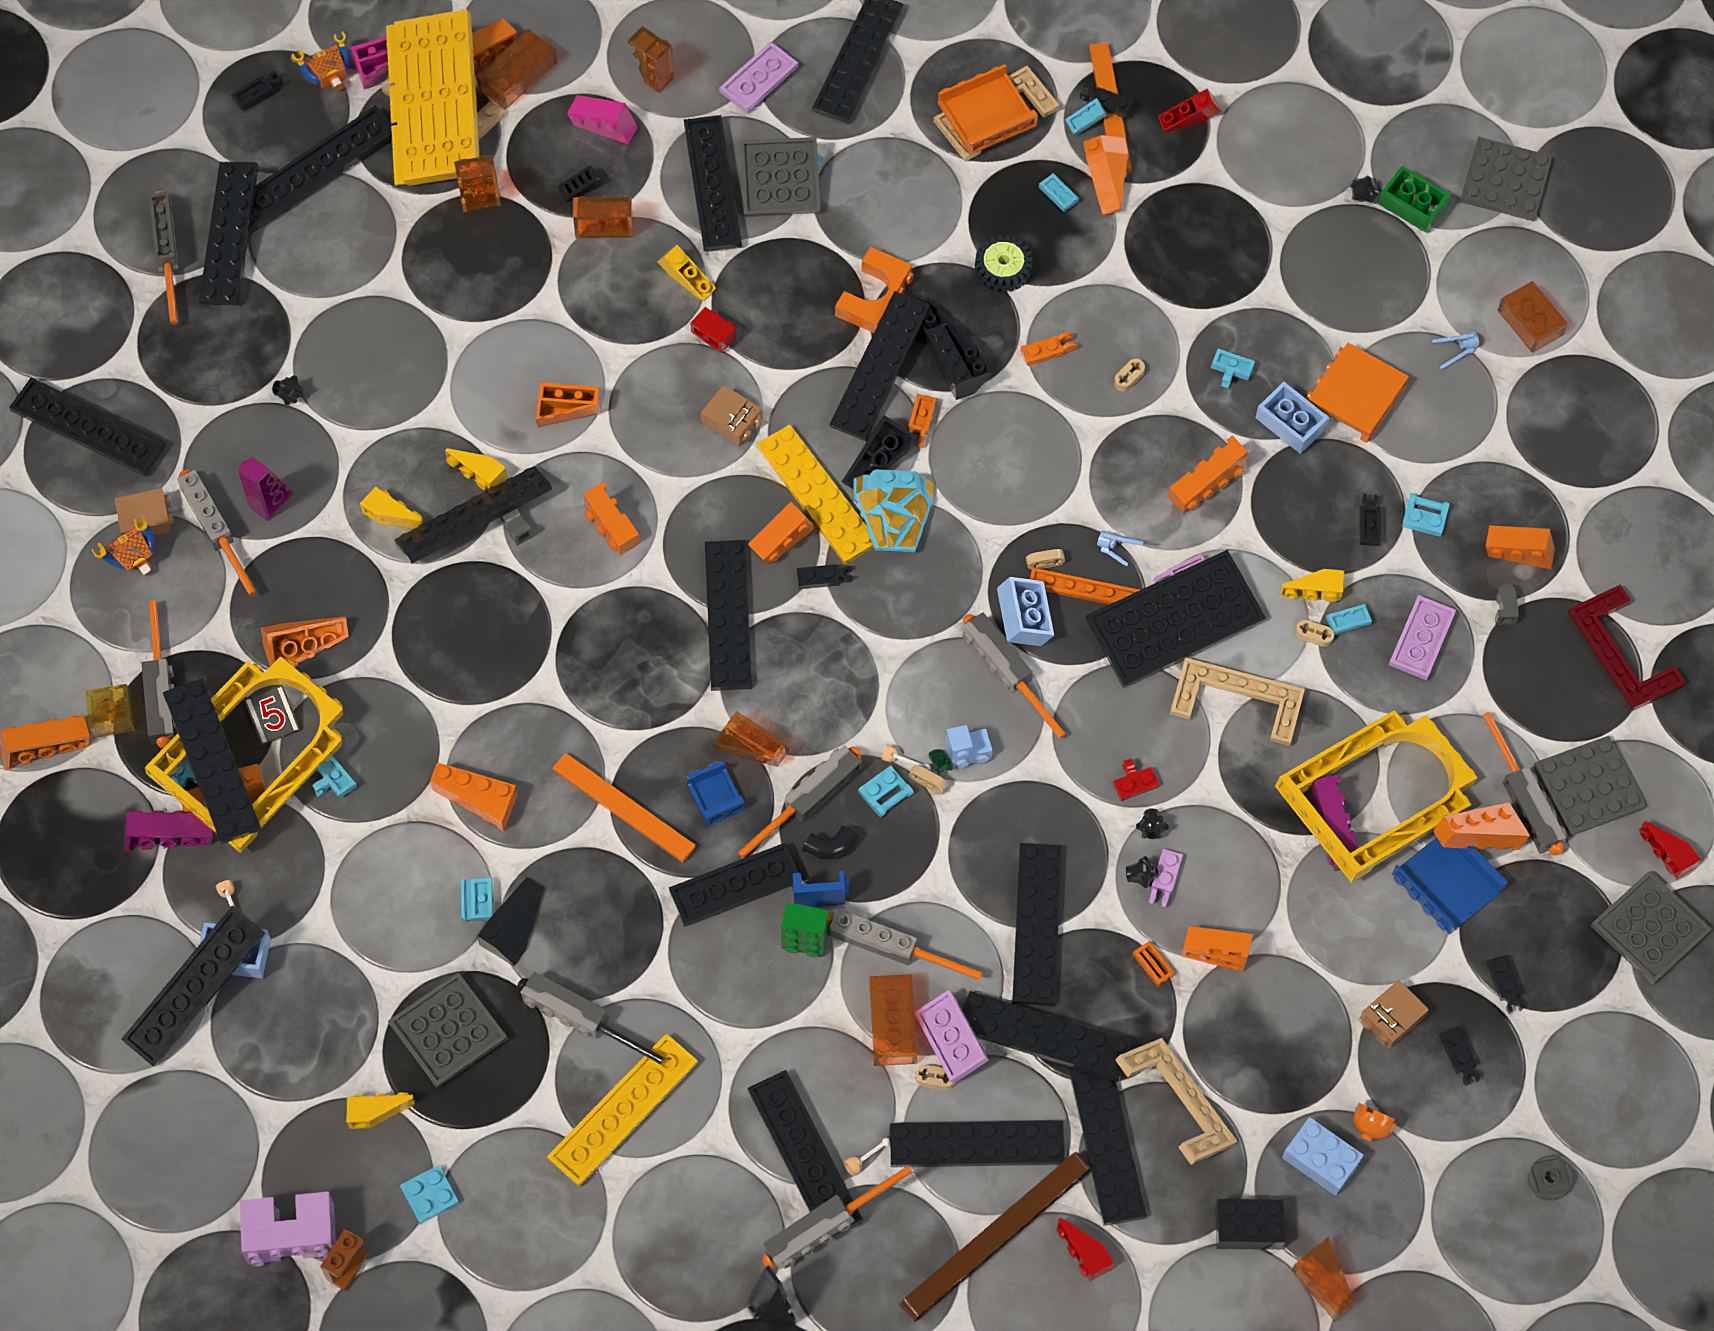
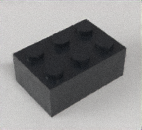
(1250, 1224)

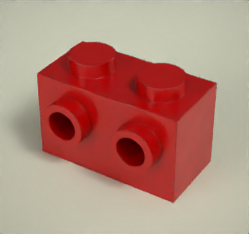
(713, 329)

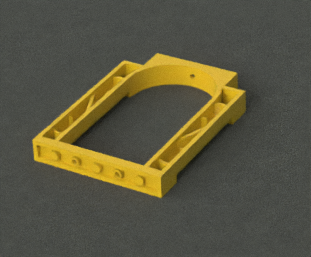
(243, 684)
(1383, 731)

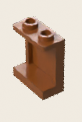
(344, 1260)

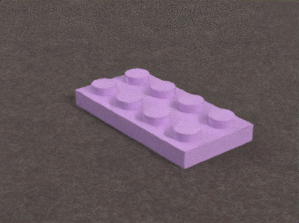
(758, 77)
(1422, 637)
(951, 1036)

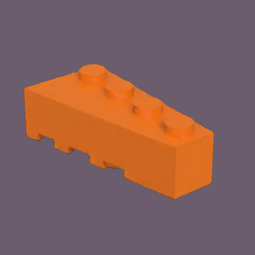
(1209, 476)

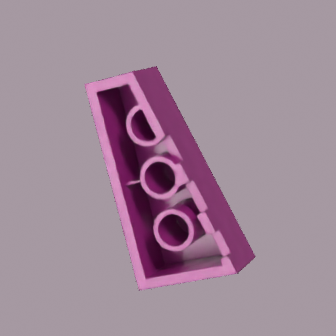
(262, 488)
(1331, 807)
(164, 829)

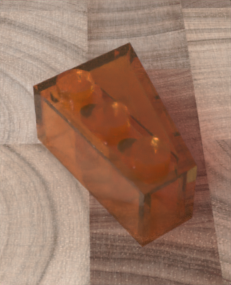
(654, 58)
(750, 741)
(1325, 1279)

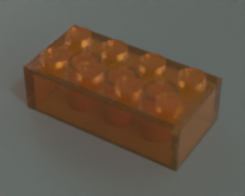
(516, 69)
(892, 1020)

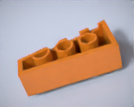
(492, 41)
(42, 740)
(476, 793)
(1483, 827)

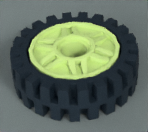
(1008, 275)

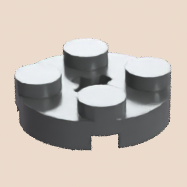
(1556, 1168)

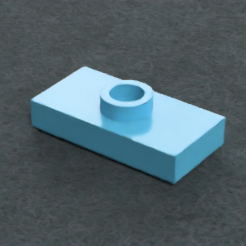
(1086, 117)
(1058, 192)
(1349, 619)

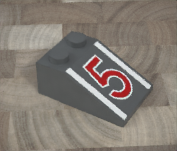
(271, 713)

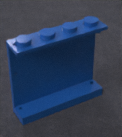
(1450, 882)

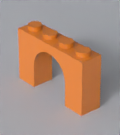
(886, 268)

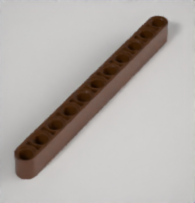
(995, 1236)

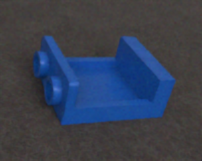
(714, 793)
(820, 893)

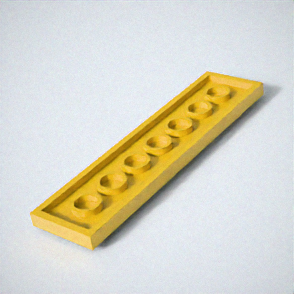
(816, 493)
(621, 1111)

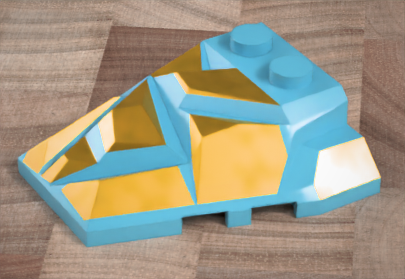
(894, 507)

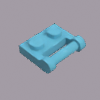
(1423, 520)
(882, 786)

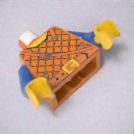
(327, 66)
(130, 548)

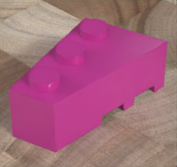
(371, 61)
(603, 117)

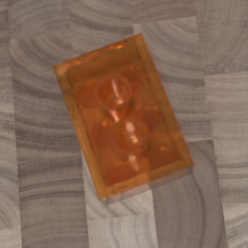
(477, 183)
(603, 217)
(1532, 316)

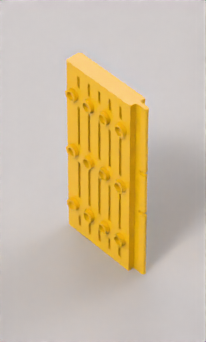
(432, 96)

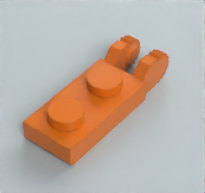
(1048, 348)
(922, 416)

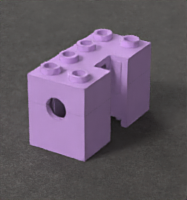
(268, 1239)

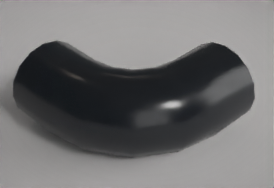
(830, 848)

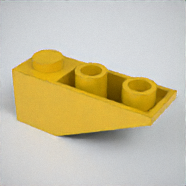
(686, 273)
(480, 468)
(387, 511)
(1320, 585)
(372, 1110)

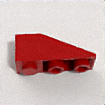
(1191, 111)
(1673, 851)
(1089, 1252)

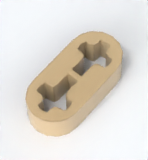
(1132, 377)
(1045, 559)
(1314, 633)
(928, 779)
(932, 1082)

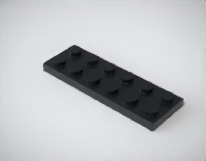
(733, 884)

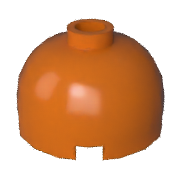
(1373, 1123)

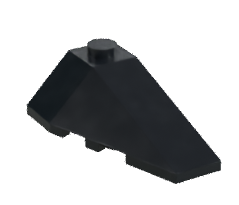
(882, 449)
(510, 926)
(769, 1301)

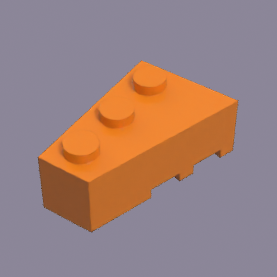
(566, 402)
(609, 520)
(781, 534)
(1521, 545)
(1217, 947)

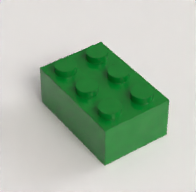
(1414, 199)
(804, 929)

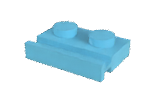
(476, 899)

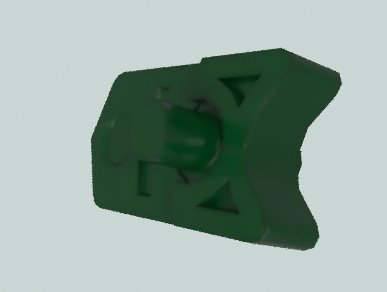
(940, 760)

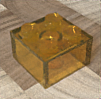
(110, 710)

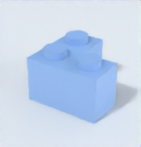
(967, 747)

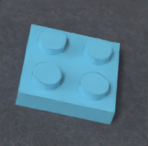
(429, 1194)

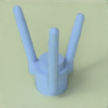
(1466, 341)
(1108, 540)

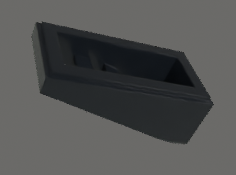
(583, 175)

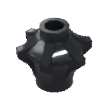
(1364, 189)
(288, 389)
(1152, 824)
(1142, 872)

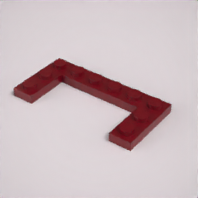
(1636, 694)

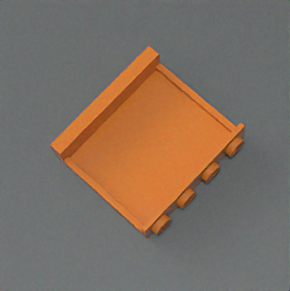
(986, 110)
(1358, 390)

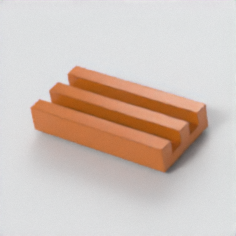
(1170, 973)

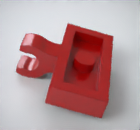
(1135, 782)

